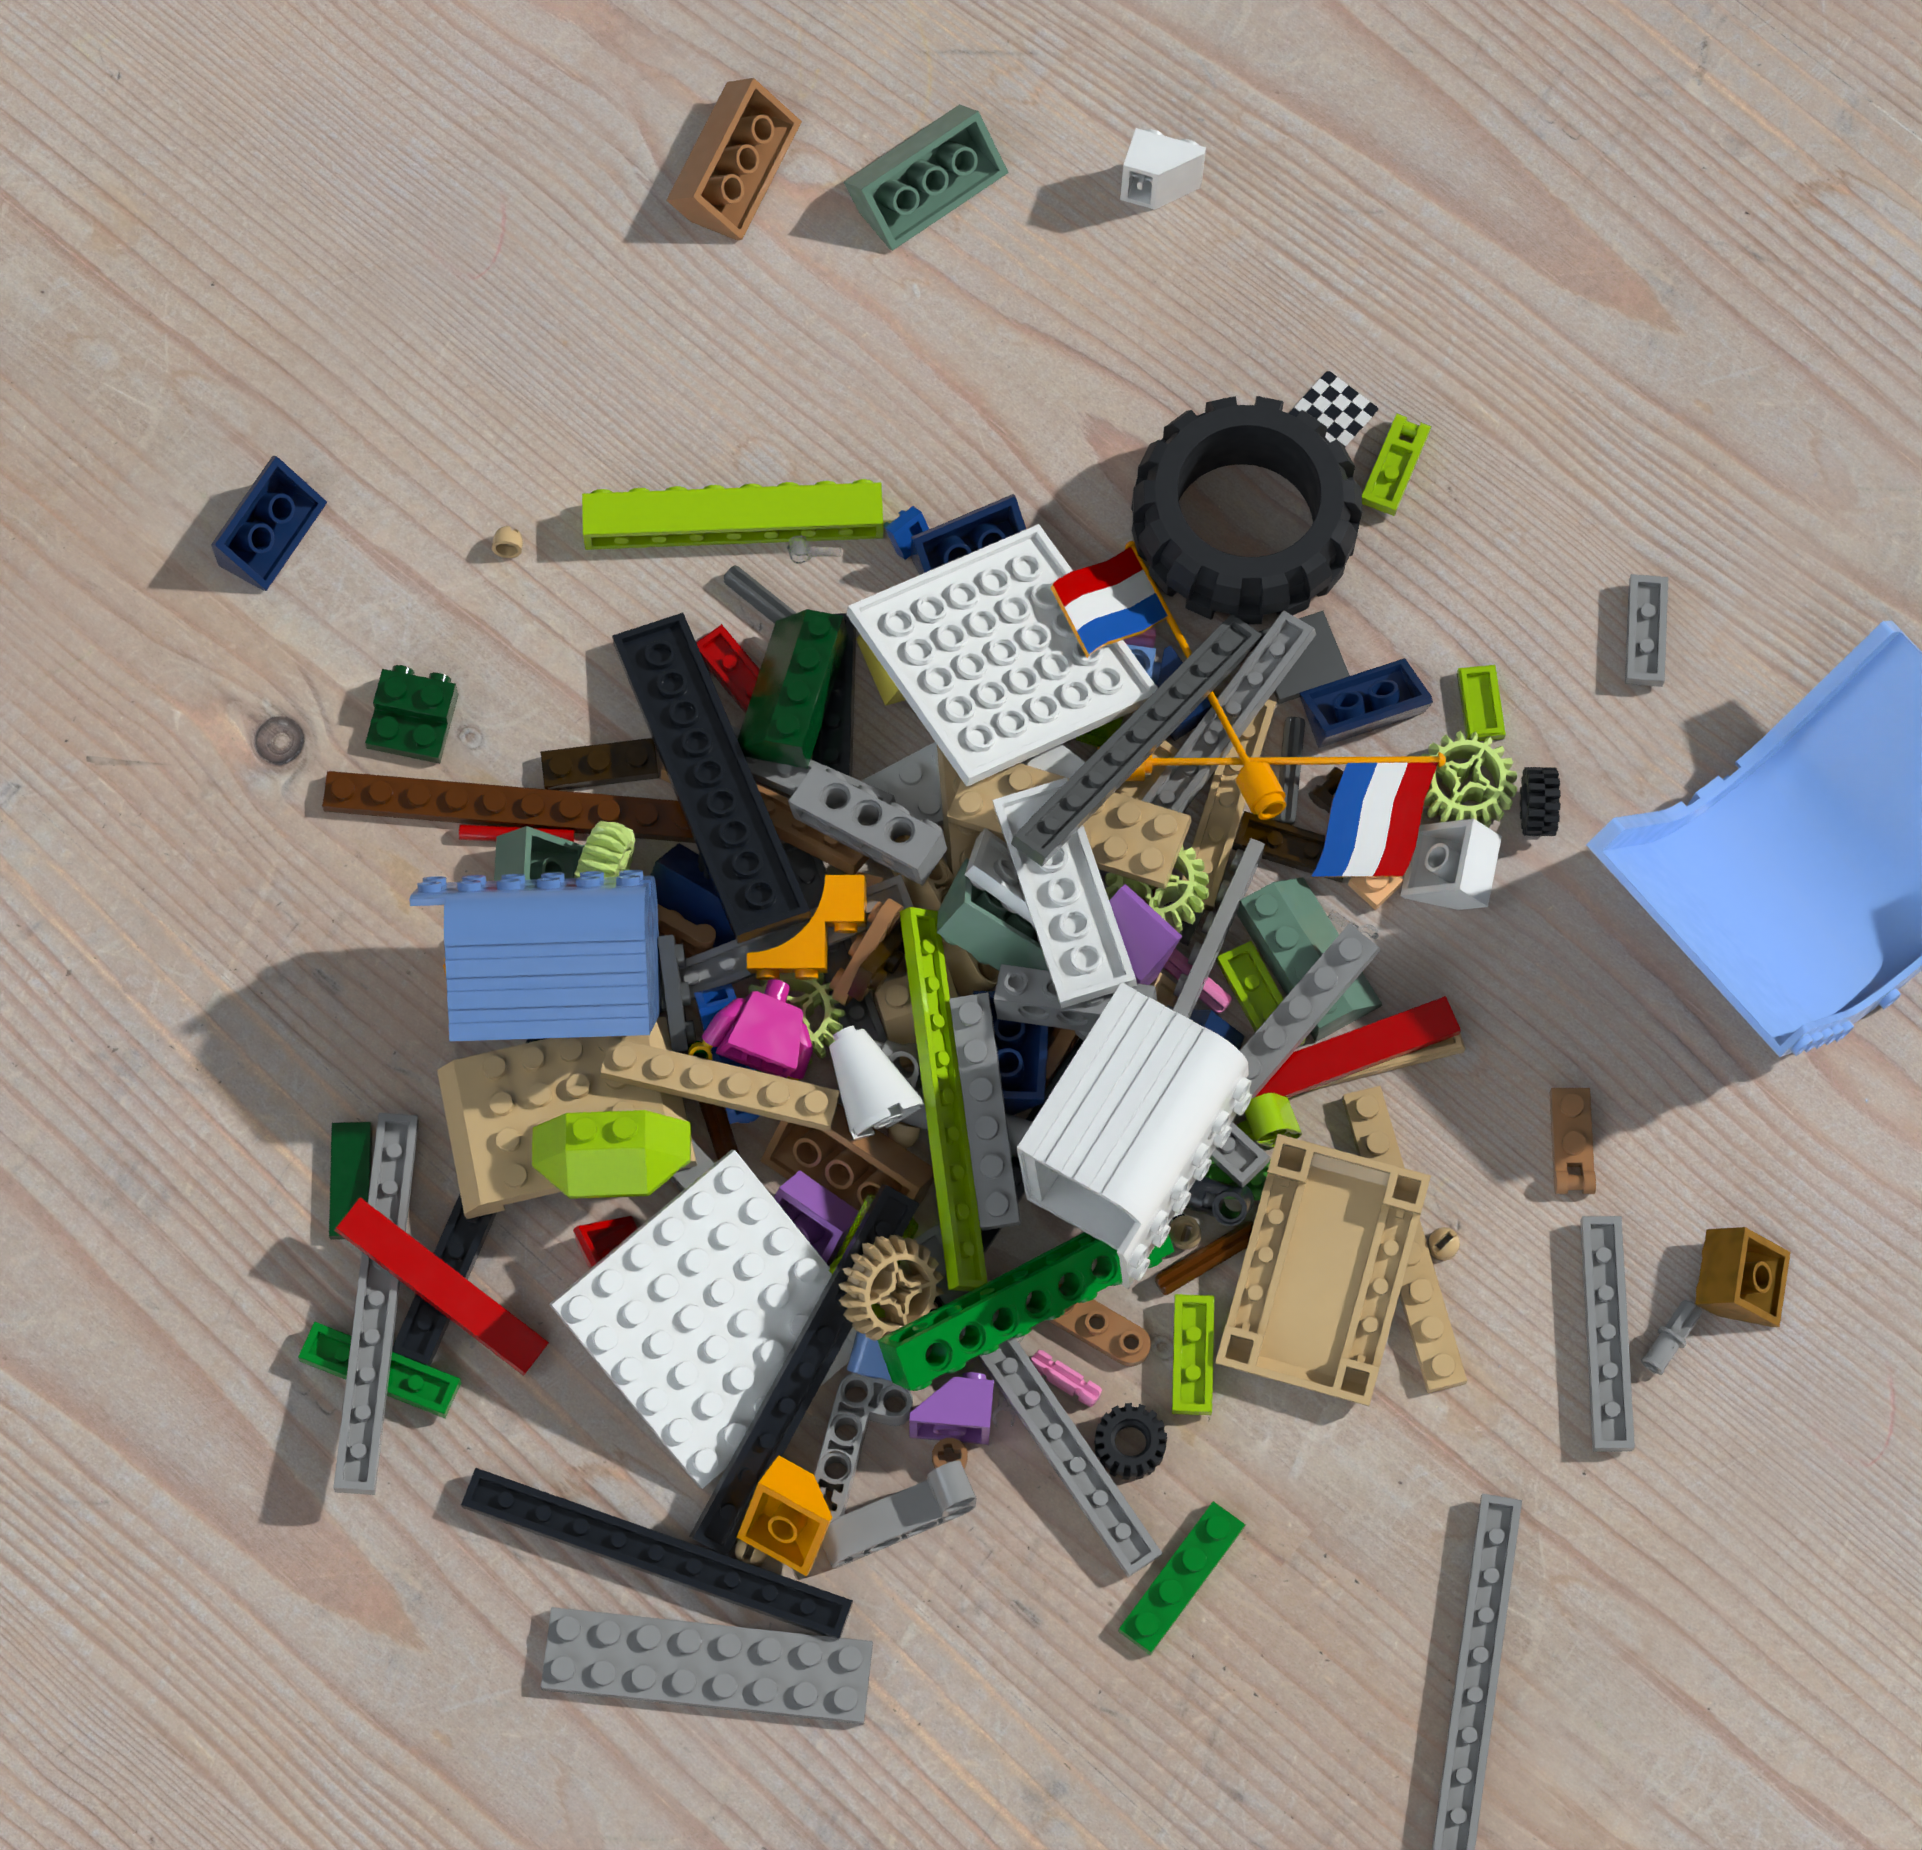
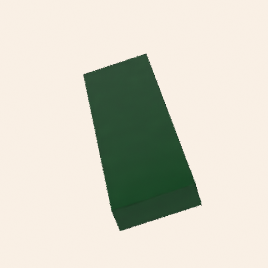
(349, 1169)

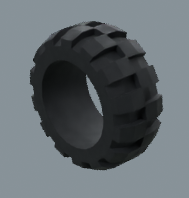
(1262, 438)

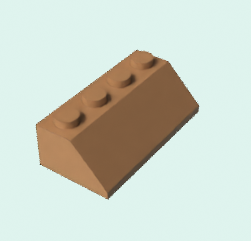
(734, 159)
(847, 1165)

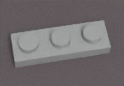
(1646, 630)

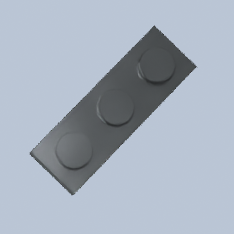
(676, 994)

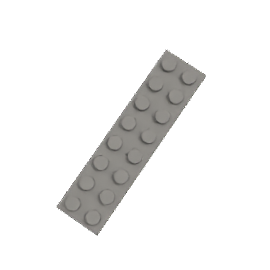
(707, 1665)

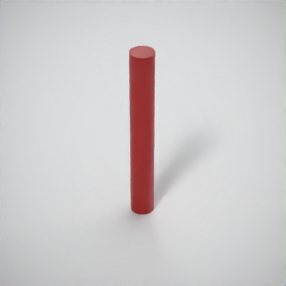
(489, 833)

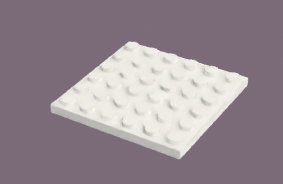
(994, 657)
(701, 1312)

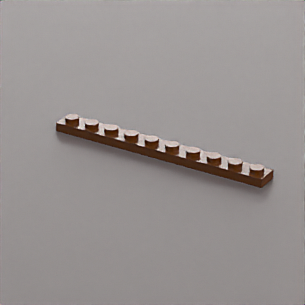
(501, 805)

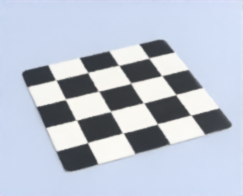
(1336, 407)

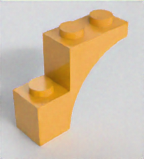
(806, 954)

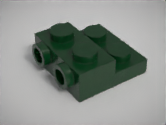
(412, 714)

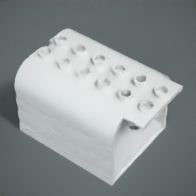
(1133, 1125)

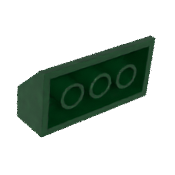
(794, 688)

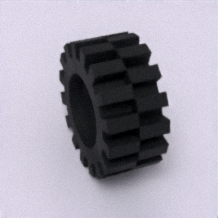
(1540, 801)
(1137, 1418)

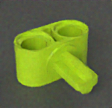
(1269, 1116)

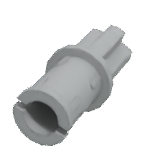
(1672, 1337)

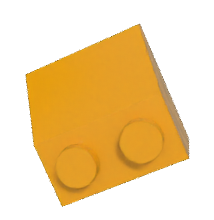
(787, 1516)

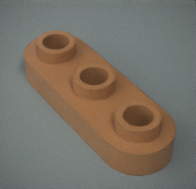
(883, 919)
(1110, 1337)

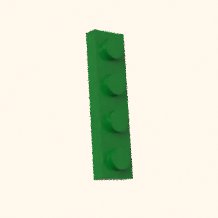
(408, 1379)
(1181, 1578)

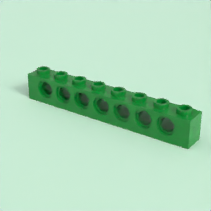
(907, 1347)

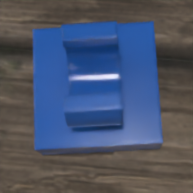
(903, 528)

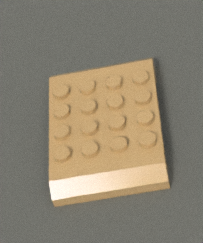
(506, 1092)
(1323, 1270)

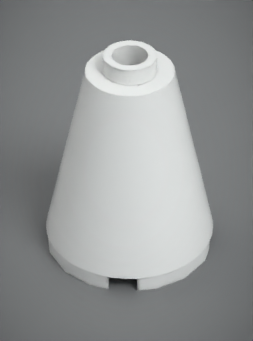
(870, 1084)

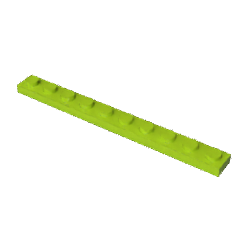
(943, 1100)

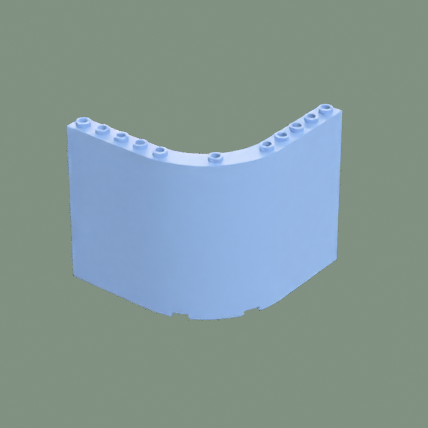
(1803, 863)

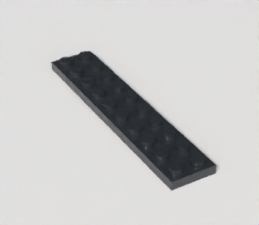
(711, 778)

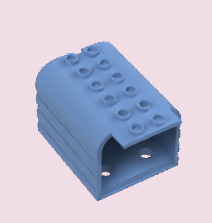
(549, 954)

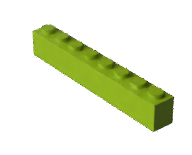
(732, 515)

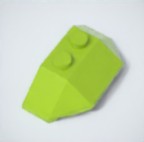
(610, 1152)

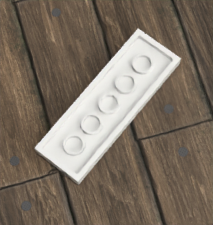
(1067, 906)

